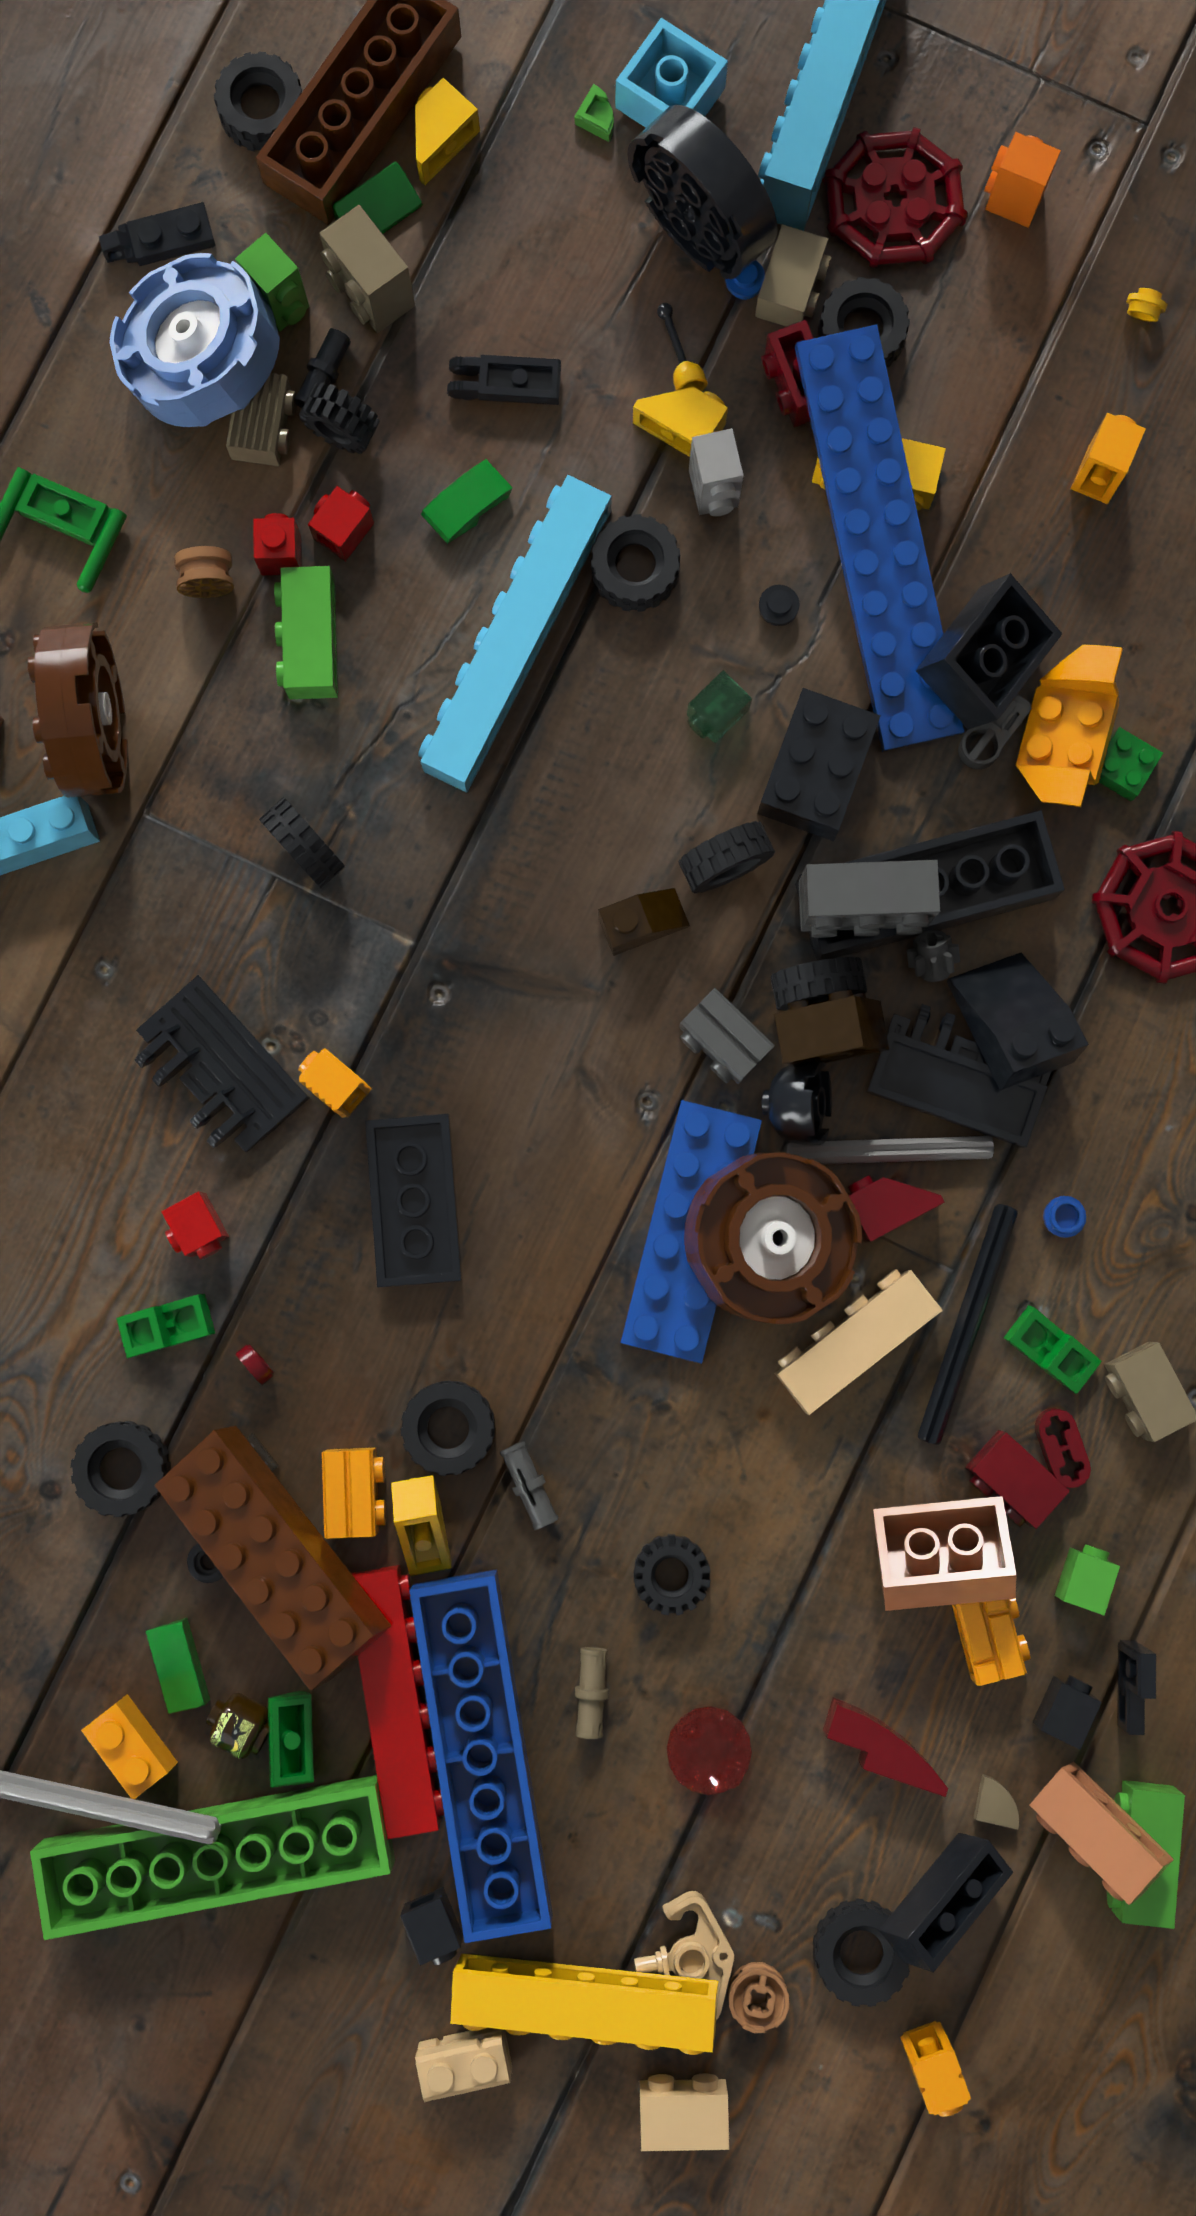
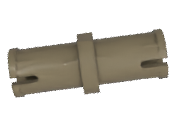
(591, 1692)

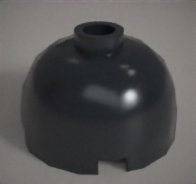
(798, 1102)

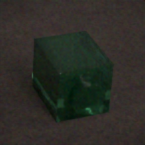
(718, 707)

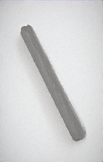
(109, 1808)

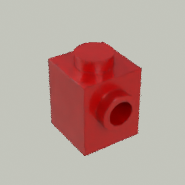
(341, 521)
(276, 543)
(194, 1226)

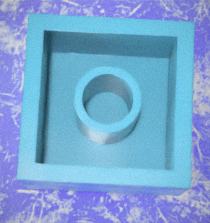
(668, 72)

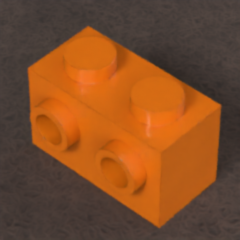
(1020, 178)

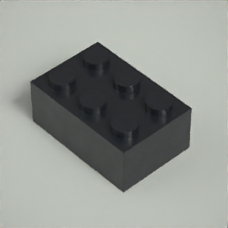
(989, 652)
(818, 764)

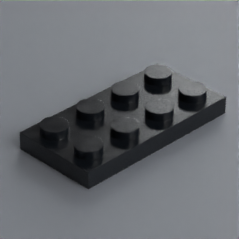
(413, 1200)

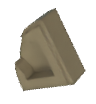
(995, 1804)

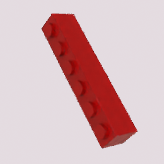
(397, 1712)

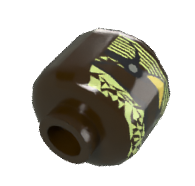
(239, 1726)

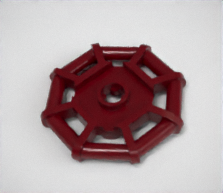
(901, 176)
(1144, 907)

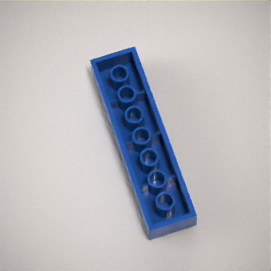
(481, 1756)

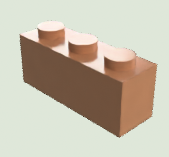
(1100, 1833)

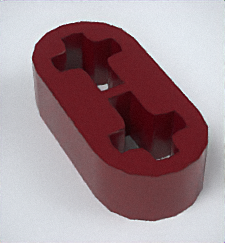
(1072, 1445)

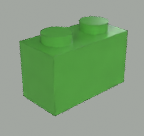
(276, 279)

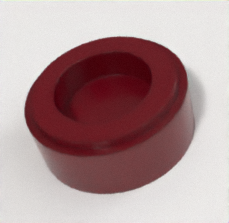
(255, 1364)

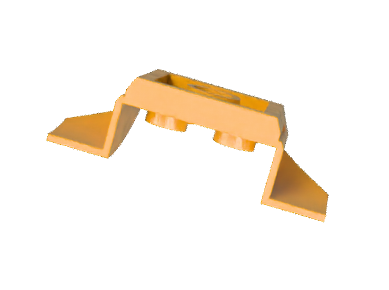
(1071, 725)

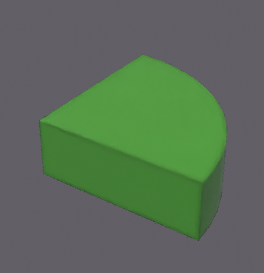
(596, 114)

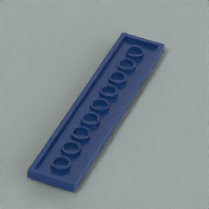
(876, 530)

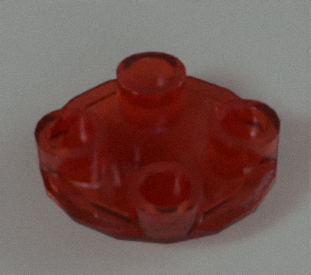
(709, 1750)

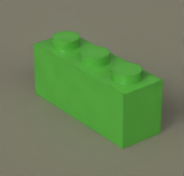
(307, 632)
(1160, 1813)

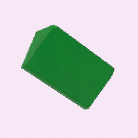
(384, 198)
(178, 1666)
(290, 1739)

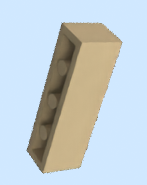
(856, 1341)

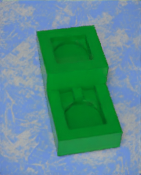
(465, 500)
(165, 1325)
(1052, 1349)

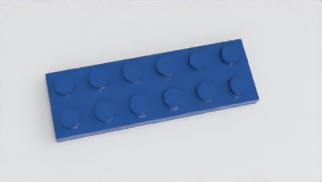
(668, 1303)

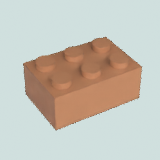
(944, 1553)

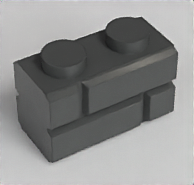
(725, 1037)

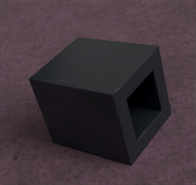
(1067, 1710)
(432, 1927)

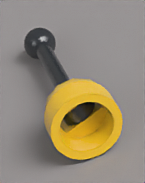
(686, 373)

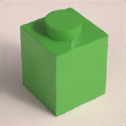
(1087, 1579)

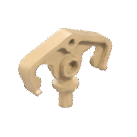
(695, 1956)

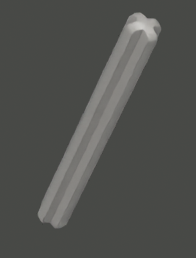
(896, 1150)

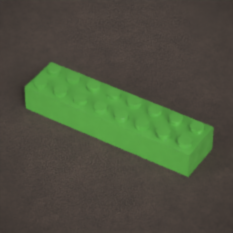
(261, 1852)

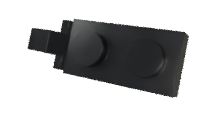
(160, 236)

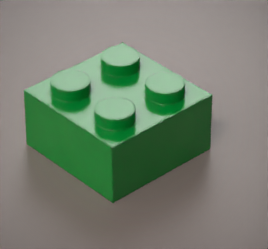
(1128, 764)

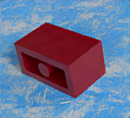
(1015, 1474)

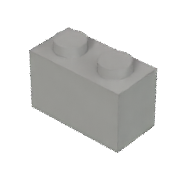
(715, 472)

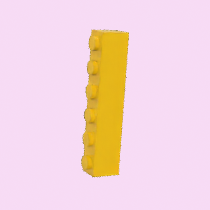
(584, 2003)

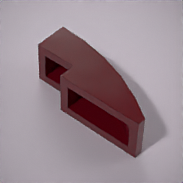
(881, 1747)

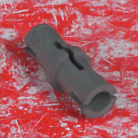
(529, 1485)

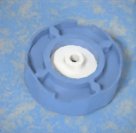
(195, 341)

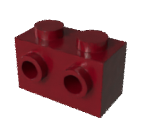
(782, 365)

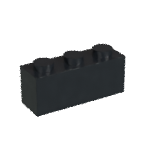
(946, 1901)

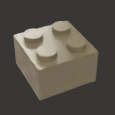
(366, 270)

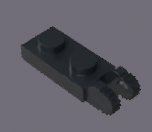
(507, 379)

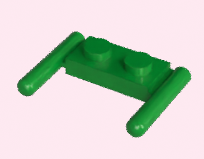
(67, 513)

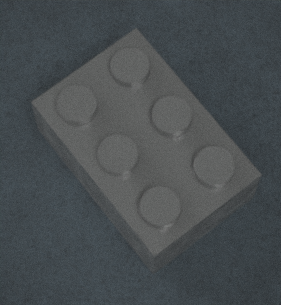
(868, 897)

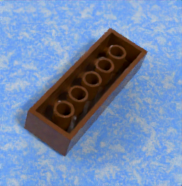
(357, 101)
(272, 1556)

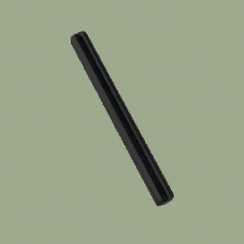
(967, 1324)

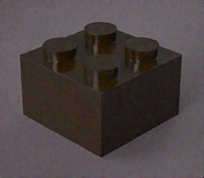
(831, 1030)

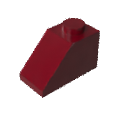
(888, 1204)

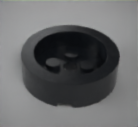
(703, 191)

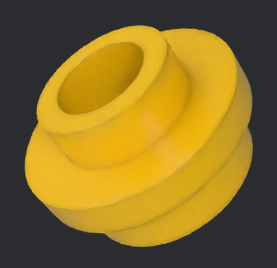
(1146, 305)

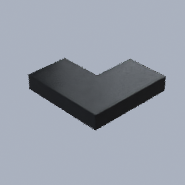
(1135, 1685)

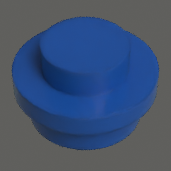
(748, 282)
(1064, 1216)

